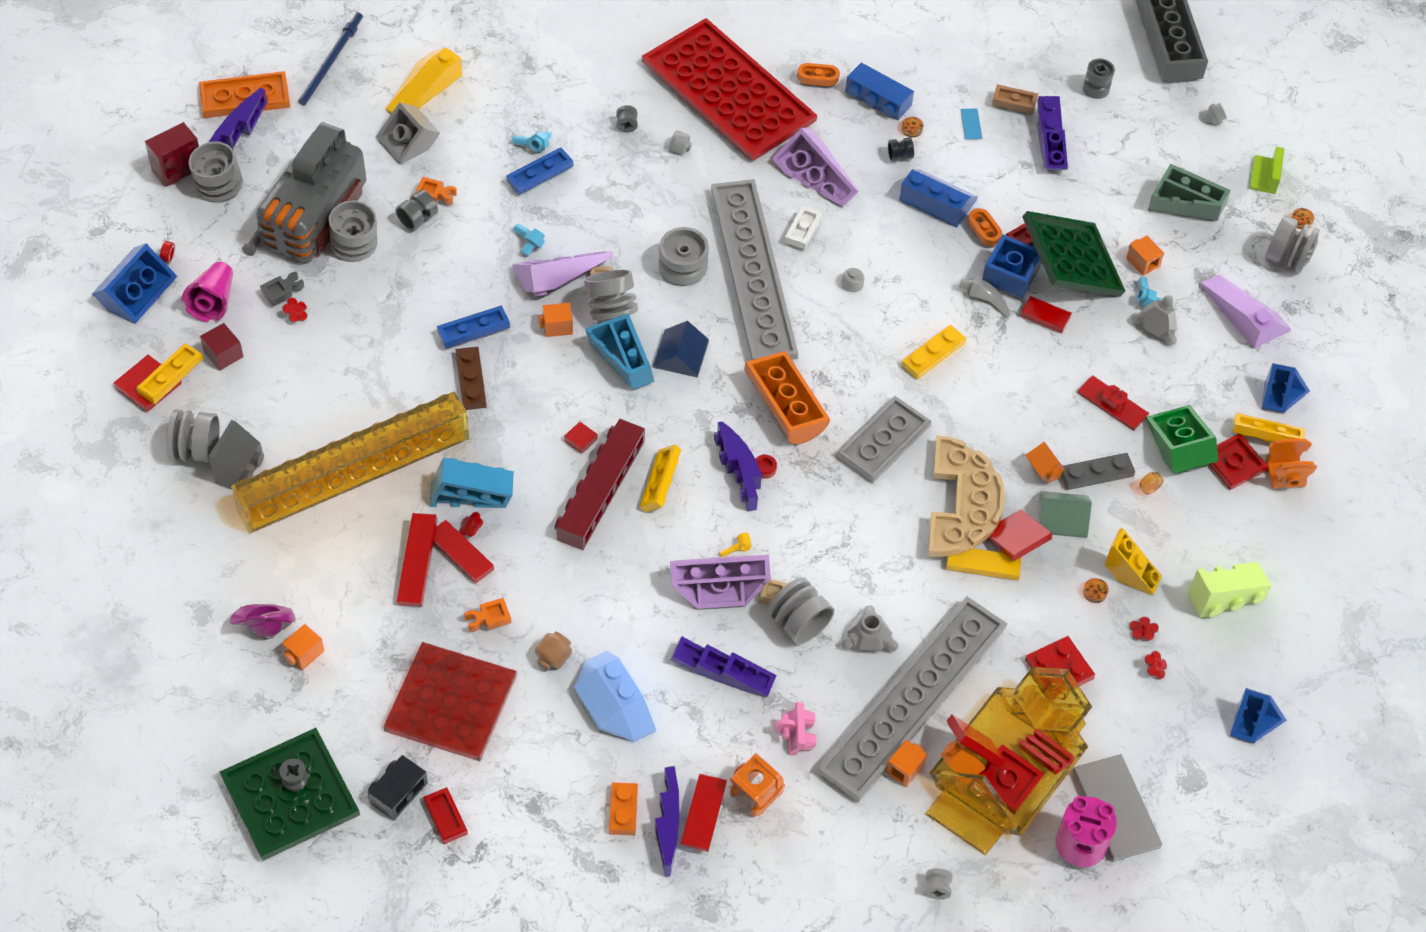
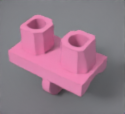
(793, 727)

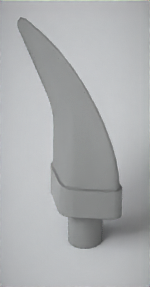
(981, 289)

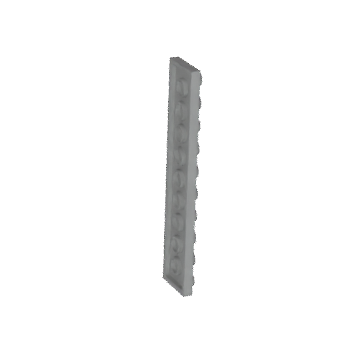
(753, 269)
(912, 698)

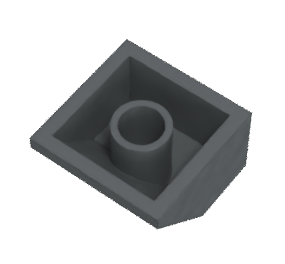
(235, 456)

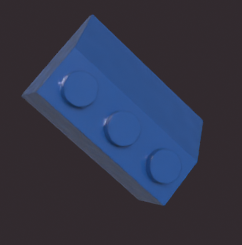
(936, 197)
(135, 284)

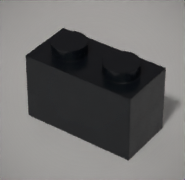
(397, 787)

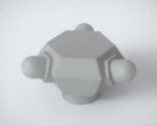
(1159, 319)
(869, 633)

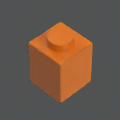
(1144, 255)
(556, 319)
(1045, 463)
(302, 647)
(961, 759)
(906, 763)

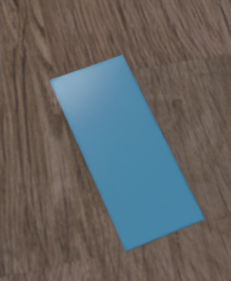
(971, 123)

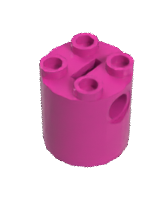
(1086, 831)

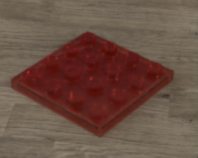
(450, 701)

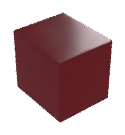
(221, 346)

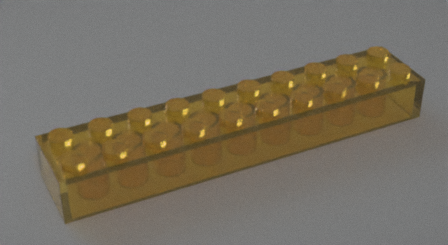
(350, 462)

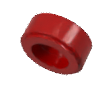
(167, 251)
(767, 465)

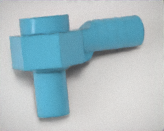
(537, 142)
(534, 238)
(1145, 295)

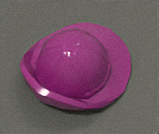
(263, 619)

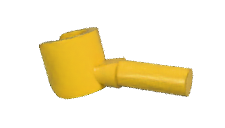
(743, 545)

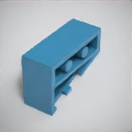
(621, 348)
(471, 483)

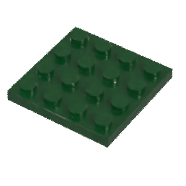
(1073, 254)
(286, 818)

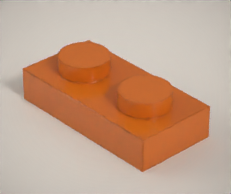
(623, 809)

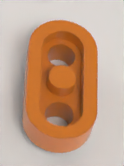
(818, 74)
(987, 230)

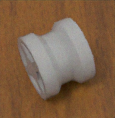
(938, 883)

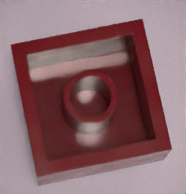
(171, 152)

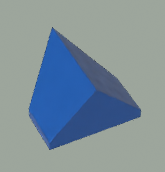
(1283, 388)
(1256, 716)

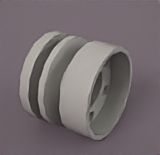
(216, 171)
(353, 230)
(1292, 243)
(610, 293)
(192, 435)
(800, 610)

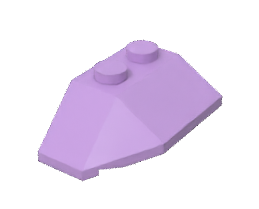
(720, 580)

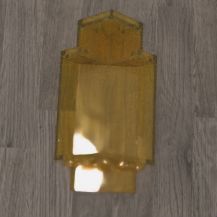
(1042, 701)

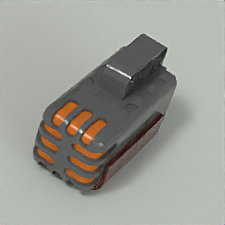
(298, 207)

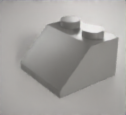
(407, 133)

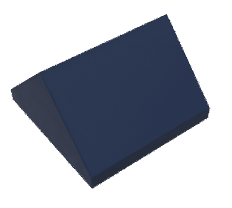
(681, 350)

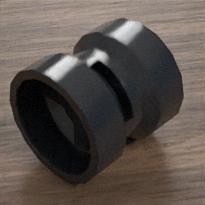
(901, 149)

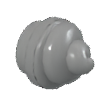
(1215, 114)

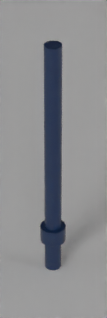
(348, 31)

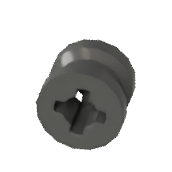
(626, 118)
(291, 781)

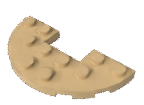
(978, 499)

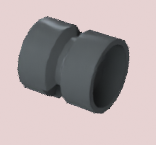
(1098, 78)
(416, 210)

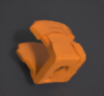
(1285, 465)
(763, 793)

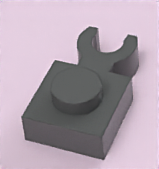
(279, 289)

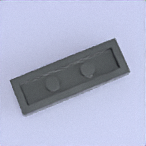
(1097, 471)

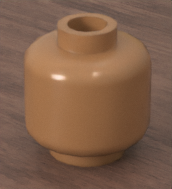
(553, 650)

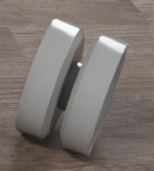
(683, 256)

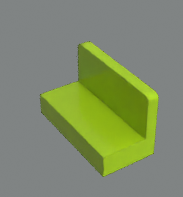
(1267, 172)

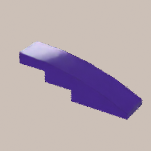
(241, 119)
(723, 668)
(667, 826)

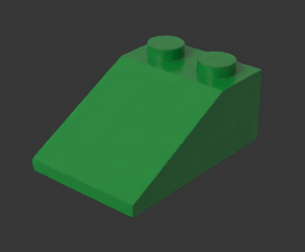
(1183, 439)

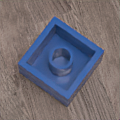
(1012, 266)

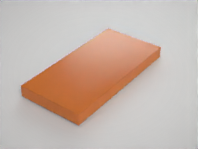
(224, 95)

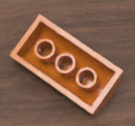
(787, 397)

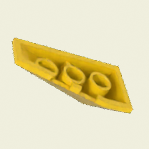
(428, 78)

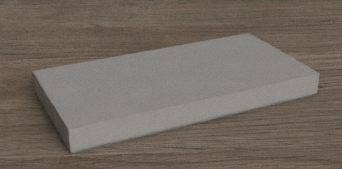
(883, 439)
(1113, 784)

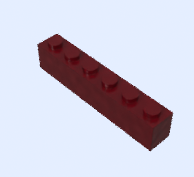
(600, 484)

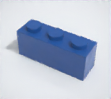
(879, 91)

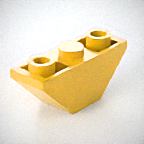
(1131, 565)

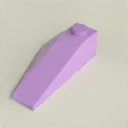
(546, 275)
(1250, 316)

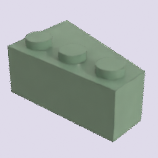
(1188, 195)

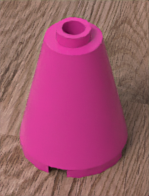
(209, 293)

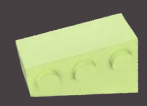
(1228, 589)

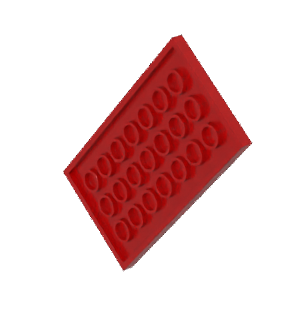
(729, 89)

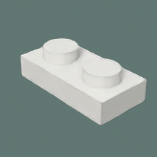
(803, 227)

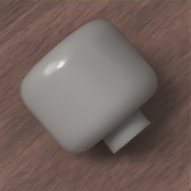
(680, 143)
(852, 280)

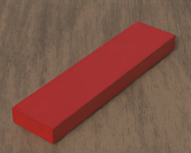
(417, 559)

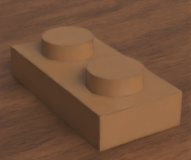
(1015, 99)

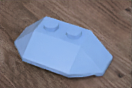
(613, 698)

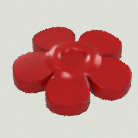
(295, 309)
(471, 524)
(1144, 629)
(1155, 665)

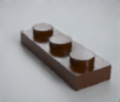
(471, 378)

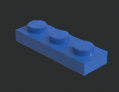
(539, 170)
(473, 326)

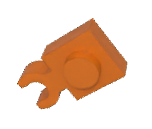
(437, 190)
(491, 613)

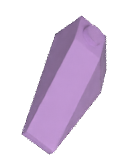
(813, 164)

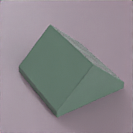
(1065, 513)

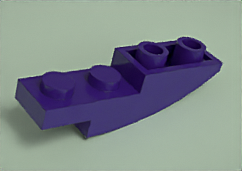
(1051, 133)
(741, 462)

